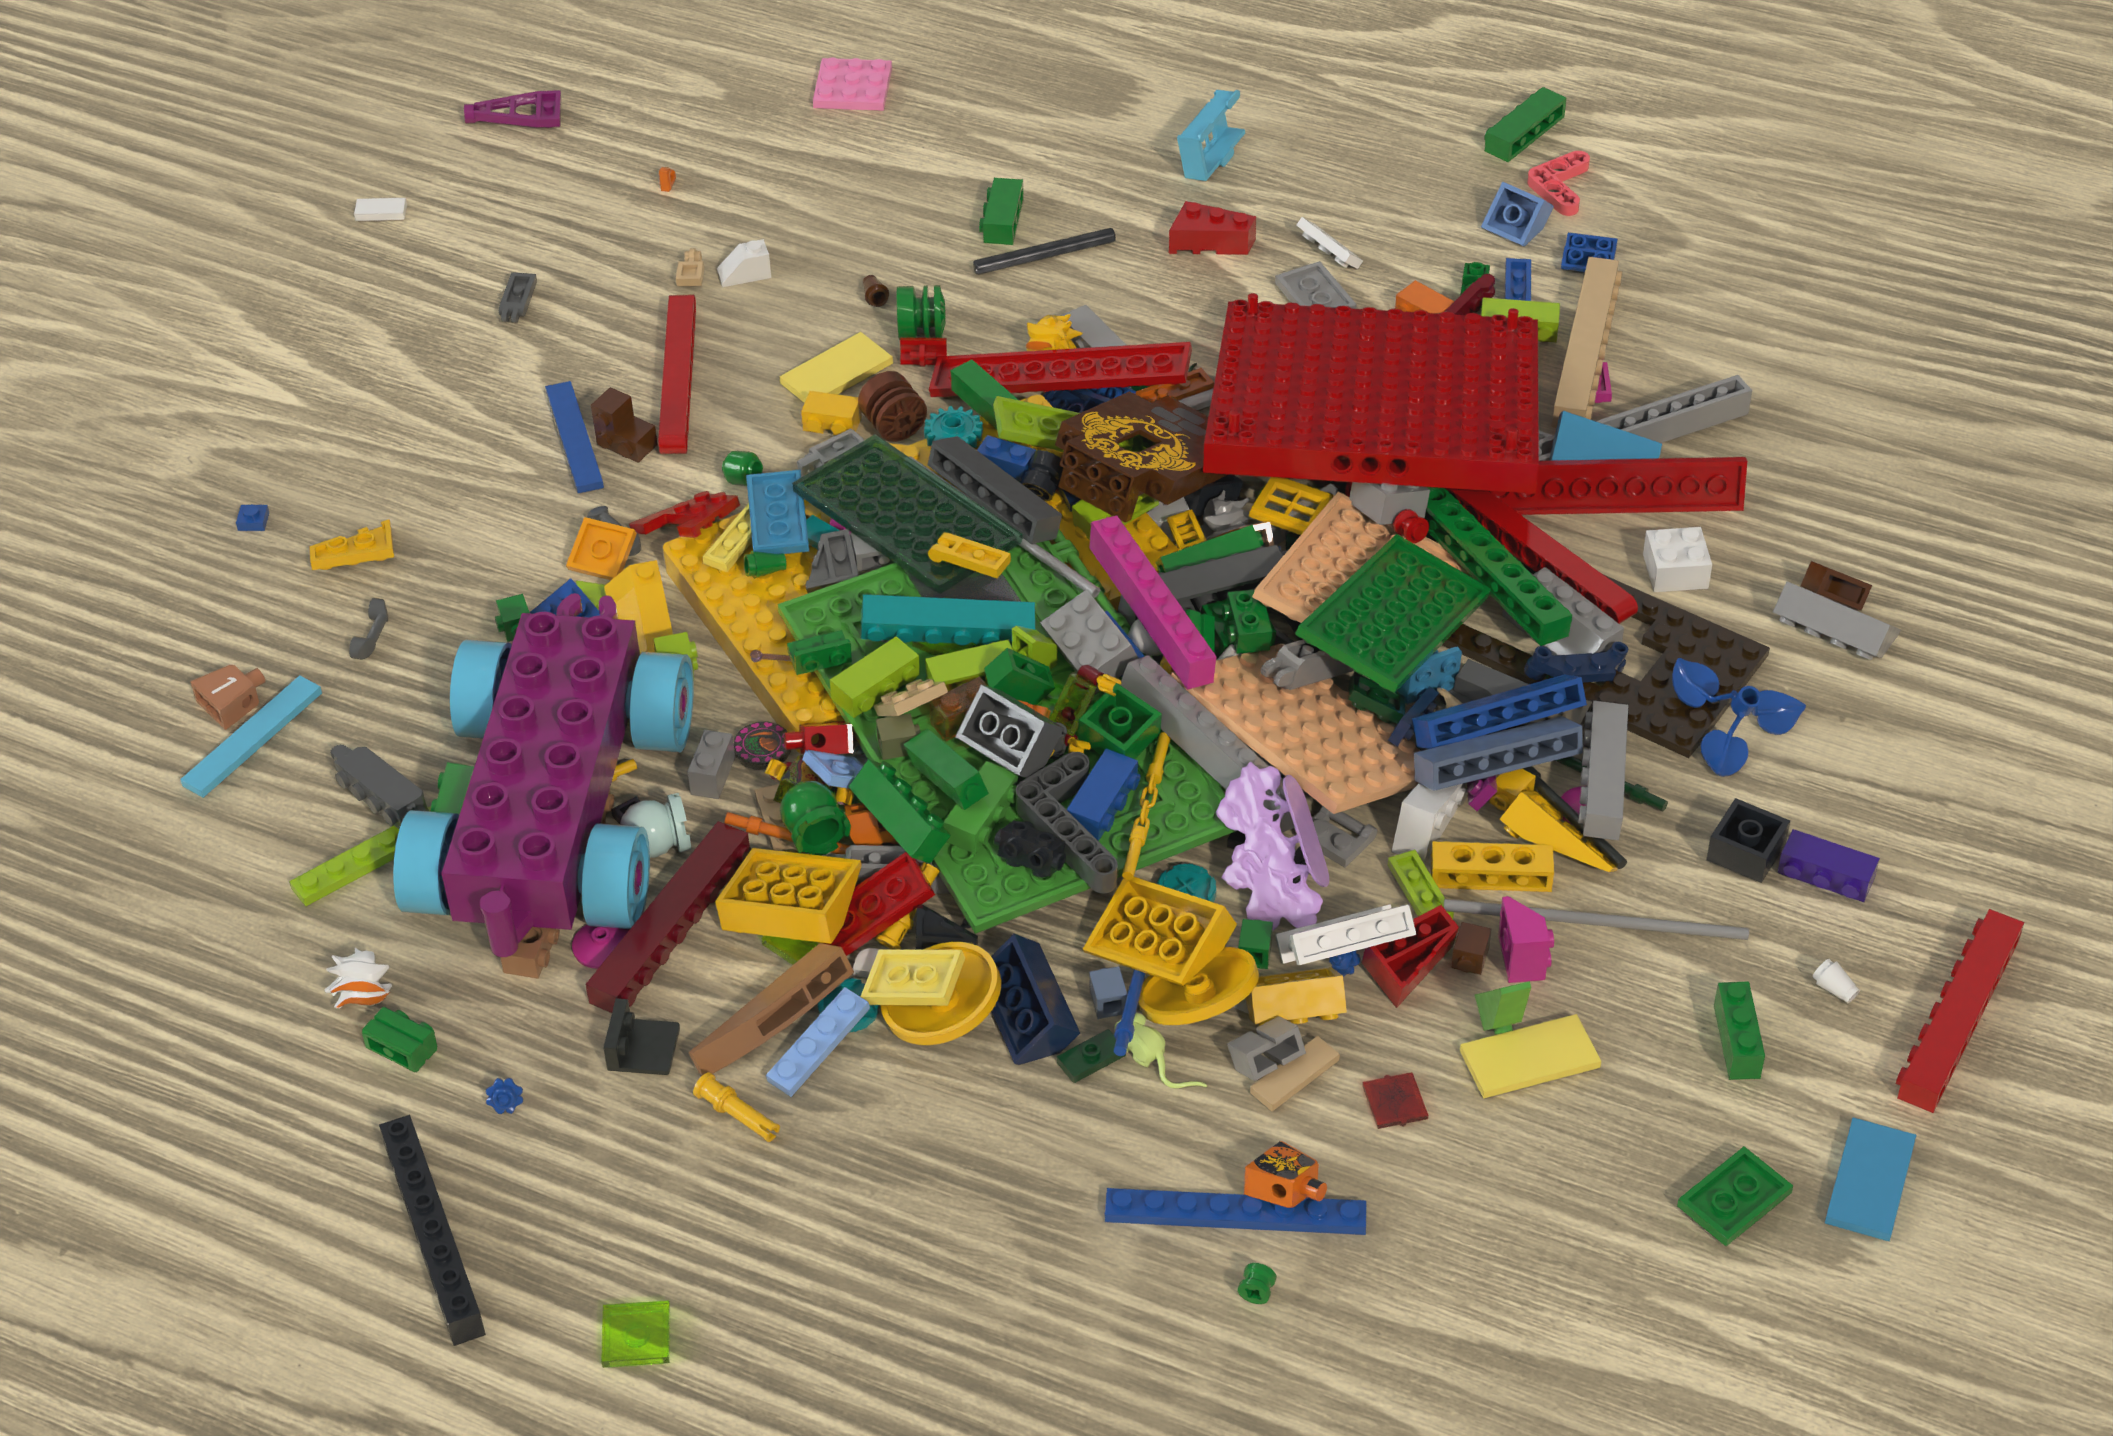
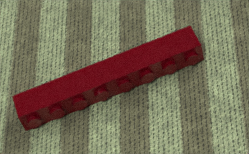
(669, 917)

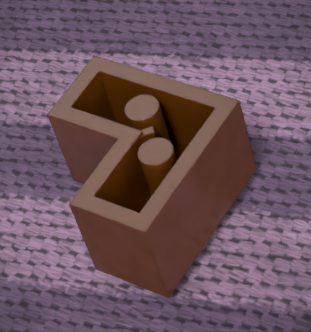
(618, 427)

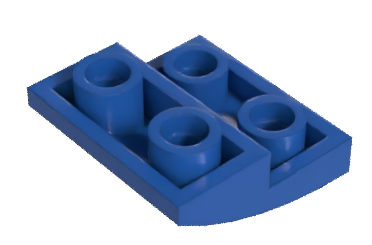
(1582, 246)

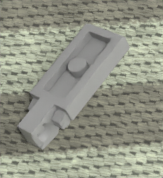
(828, 450)

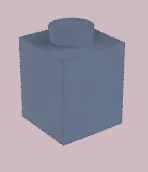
(1107, 992)

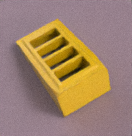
(1186, 532)

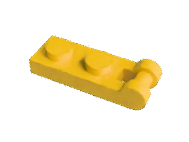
(970, 555)

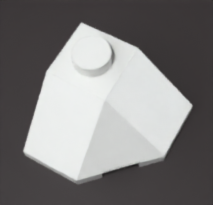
(745, 264)

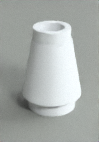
(1836, 981)

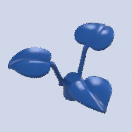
(1722, 752)

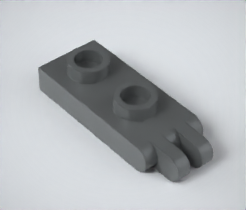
(517, 296)

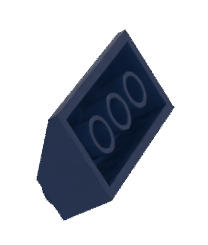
(1030, 1003)

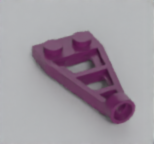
(547, 110)

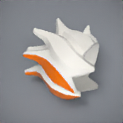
(358, 979)

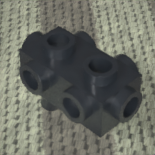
(1030, 848)

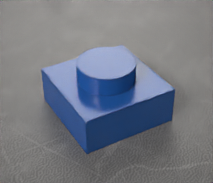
(252, 517)

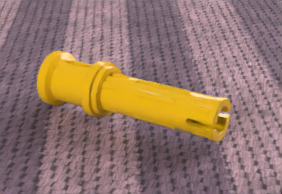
(895, 933)
(725, 1100)

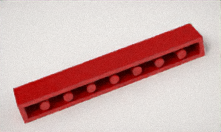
(1960, 1010)

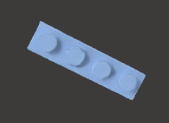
(817, 1042)

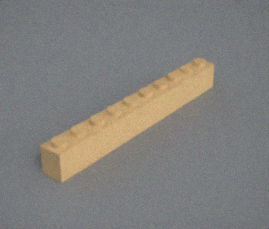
(1588, 339)

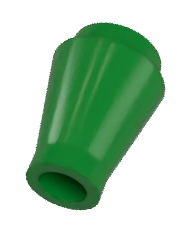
(761, 563)

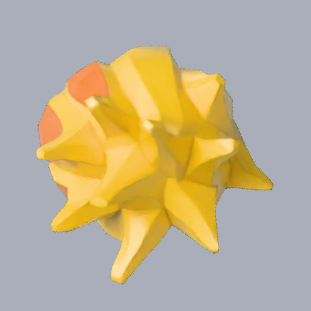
(1051, 334)

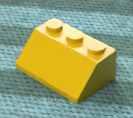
(1297, 996)

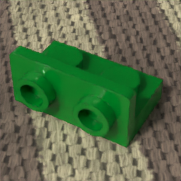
(819, 652)

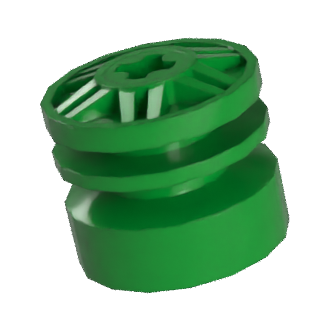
(920, 312)

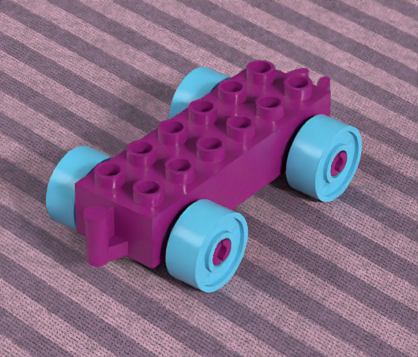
(540, 784)

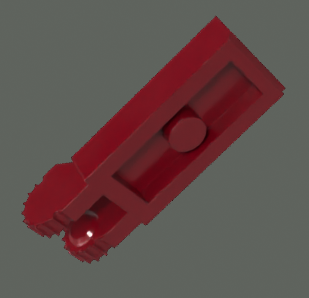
(1472, 297)

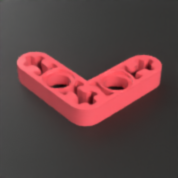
(1545, 178)

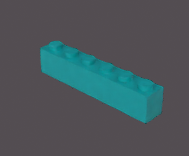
(943, 619)

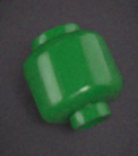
(739, 464)

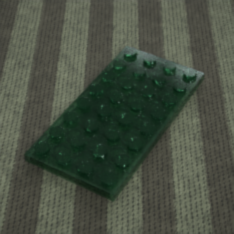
(902, 509)

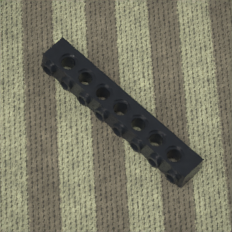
(432, 1230)

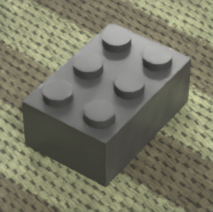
(1009, 732)

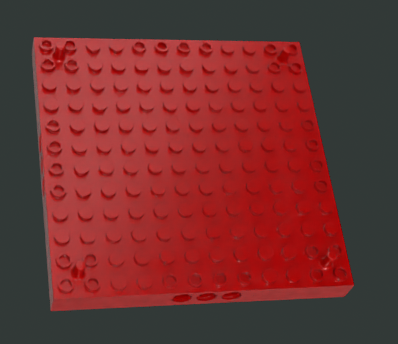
(1376, 397)

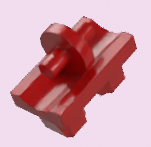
(922, 350)

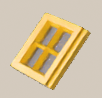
(1289, 504)

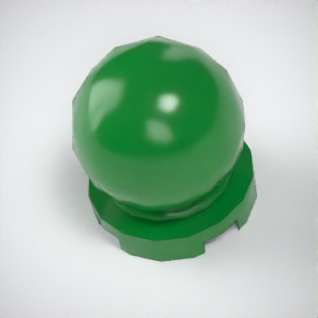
(813, 818)

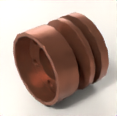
(892, 406)

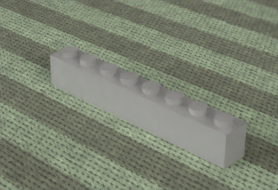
(1196, 728)

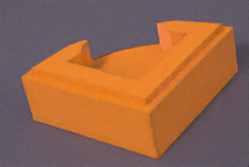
(667, 178)

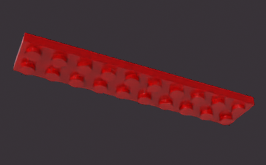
(1073, 368)
(1634, 486)

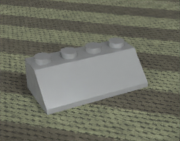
(1835, 620)
(1590, 627)

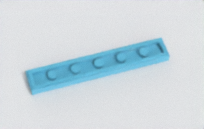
(251, 736)

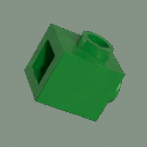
(509, 614)

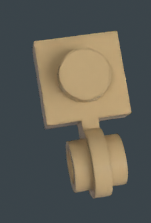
(691, 270)

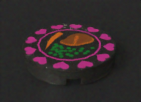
(759, 743)

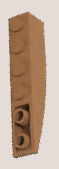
(774, 1008)

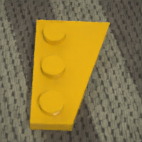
(362, 547)

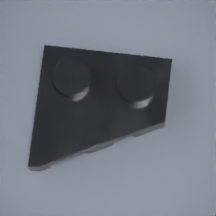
(937, 929)

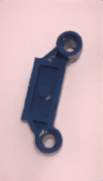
(1589, 666)

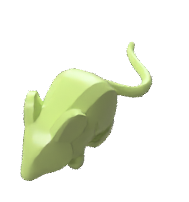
(1150, 1045)

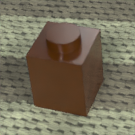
(1471, 948)

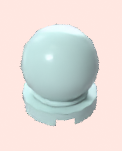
(662, 823)

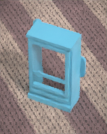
(1201, 162)

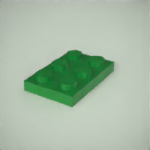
(1735, 1196)

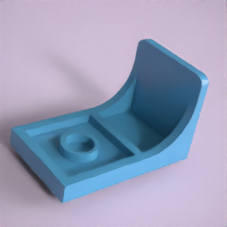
(1436, 672)

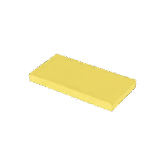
(837, 367)
(1530, 1056)

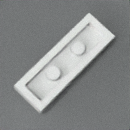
(1329, 244)

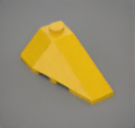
(641, 598)
(1541, 823)

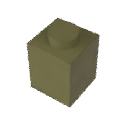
(893, 733)

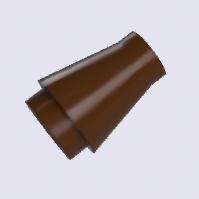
(875, 292)

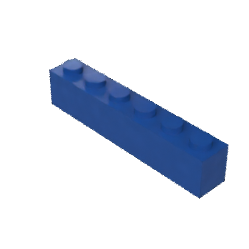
(1499, 711)

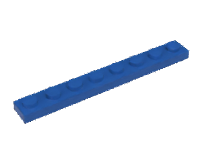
(1233, 1212)

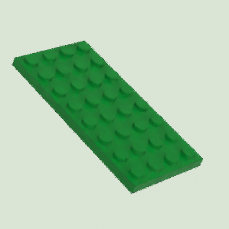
(1393, 613)

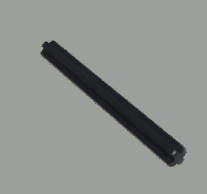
(1044, 251)

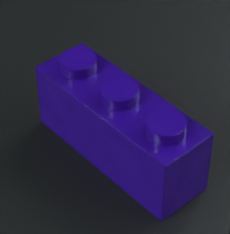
(1828, 865)

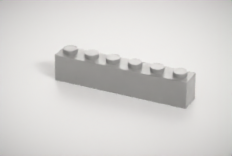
(1605, 770)

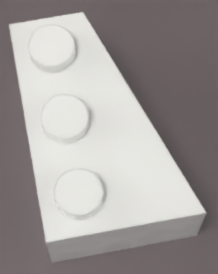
(1425, 817)

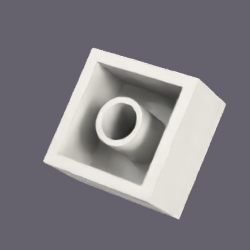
(1677, 559)

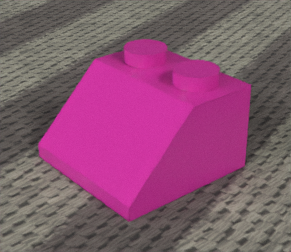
(1524, 942)

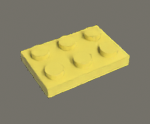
(913, 977)

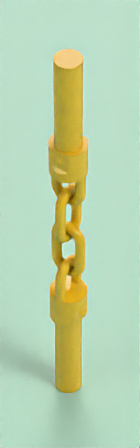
(1139, 833)

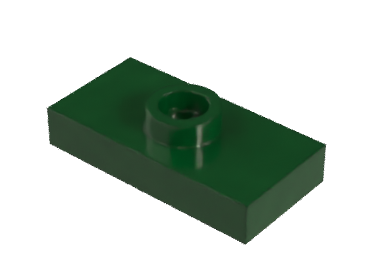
(1089, 1056)

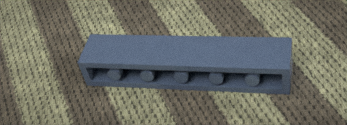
(1498, 753)

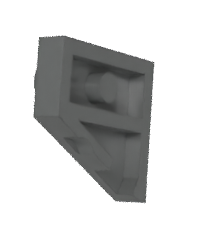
(833, 561)

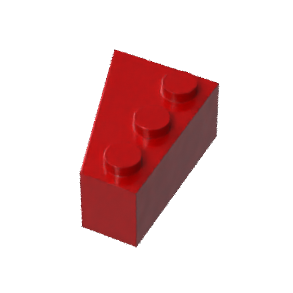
(1213, 229)

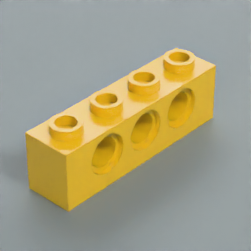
(1492, 866)

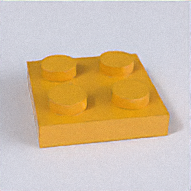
(601, 549)

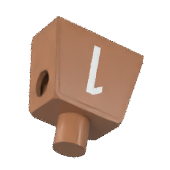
(228, 693)

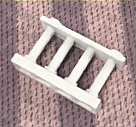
(1345, 934)

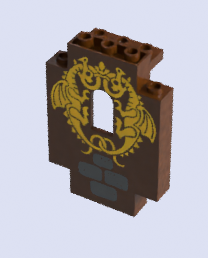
(1114, 477)

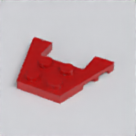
(690, 514)

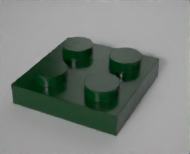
(1370, 695)

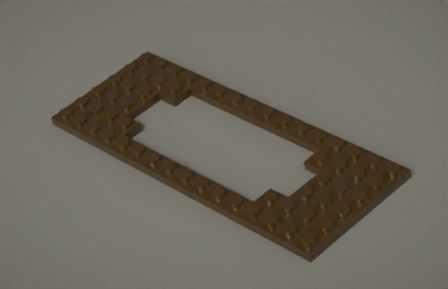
(1652, 703)

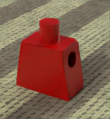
(833, 738)

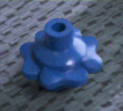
(1345, 962)
(504, 1095)

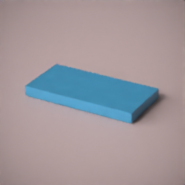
(1589, 440)
(777, 513)
(1870, 1179)

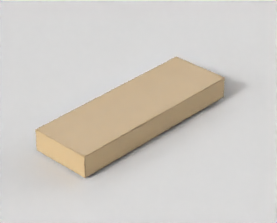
(1292, 1077)

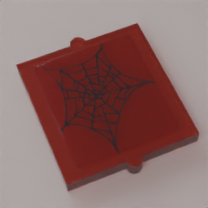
(1395, 1100)

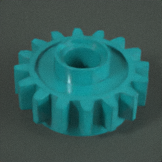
(952, 424)

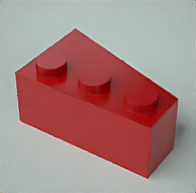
(1405, 962)

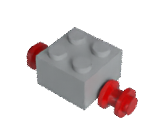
(1393, 504)

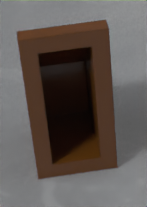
(1836, 585)

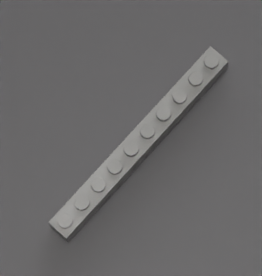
(1678, 413)

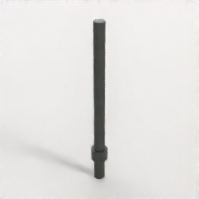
(1572, 816)

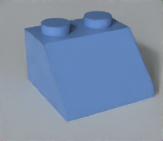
(1517, 214)

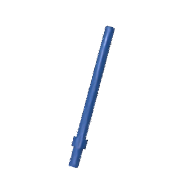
(1125, 1029)

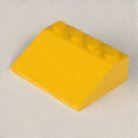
(789, 895)
(1160, 931)

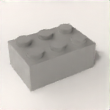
(1089, 637)

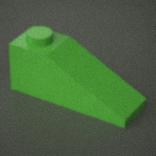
(1503, 1007)

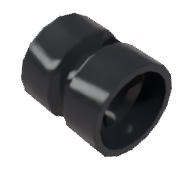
(1043, 474)

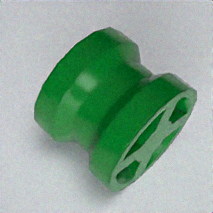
(1257, 1283)

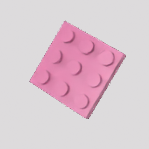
(852, 84)

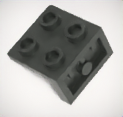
(639, 1044)

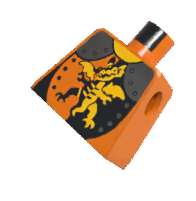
(1284, 1177)

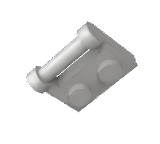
(1338, 844)

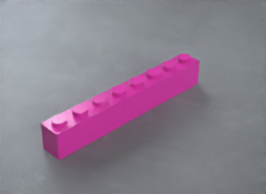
(1152, 602)

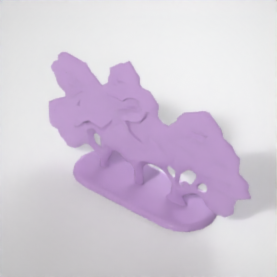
(1267, 856)

